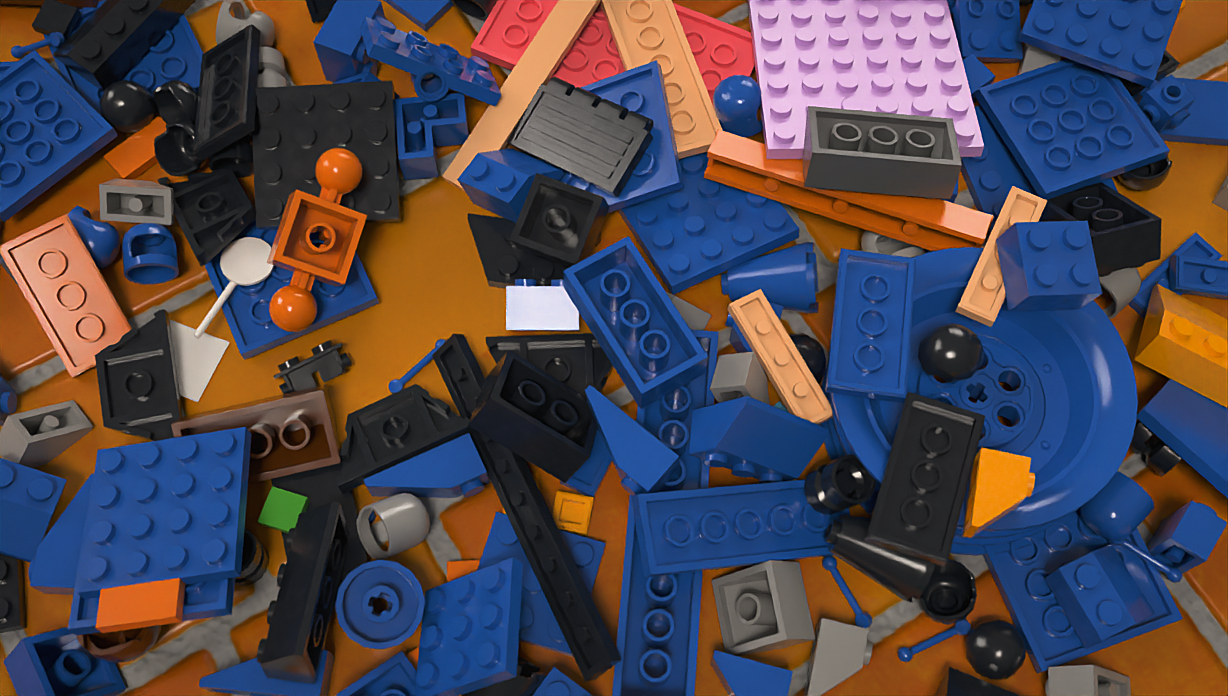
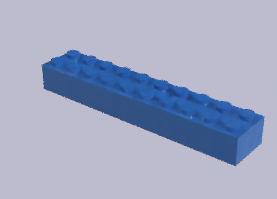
(663, 612)

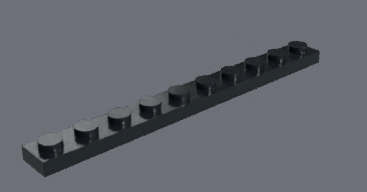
(532, 522)

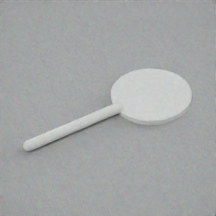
(242, 264)

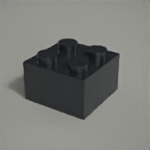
(559, 221)

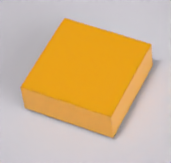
(572, 512)

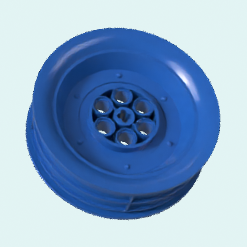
(1066, 409)

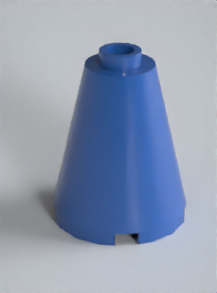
(784, 277)

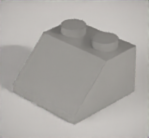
(763, 608)

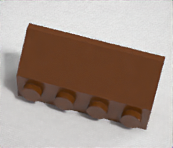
(287, 431)

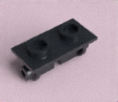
(325, 361)

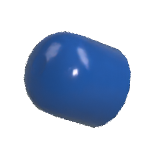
(737, 104)
(99, 237)
(149, 254)
(1117, 508)

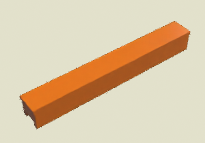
(910, 219)

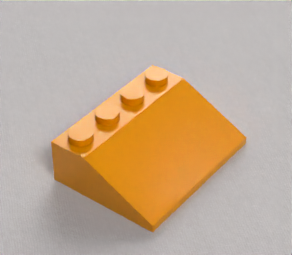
(1186, 344)

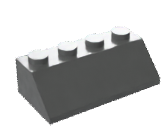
(880, 153)

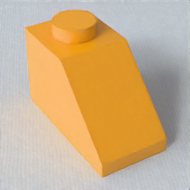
(996, 487)

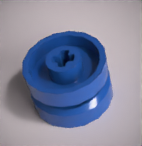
(376, 581)

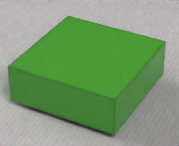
(282, 509)

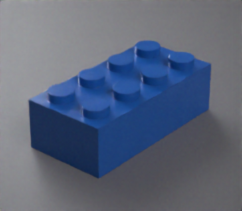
(635, 322)

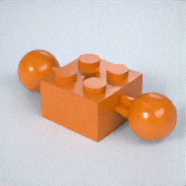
(339, 227)

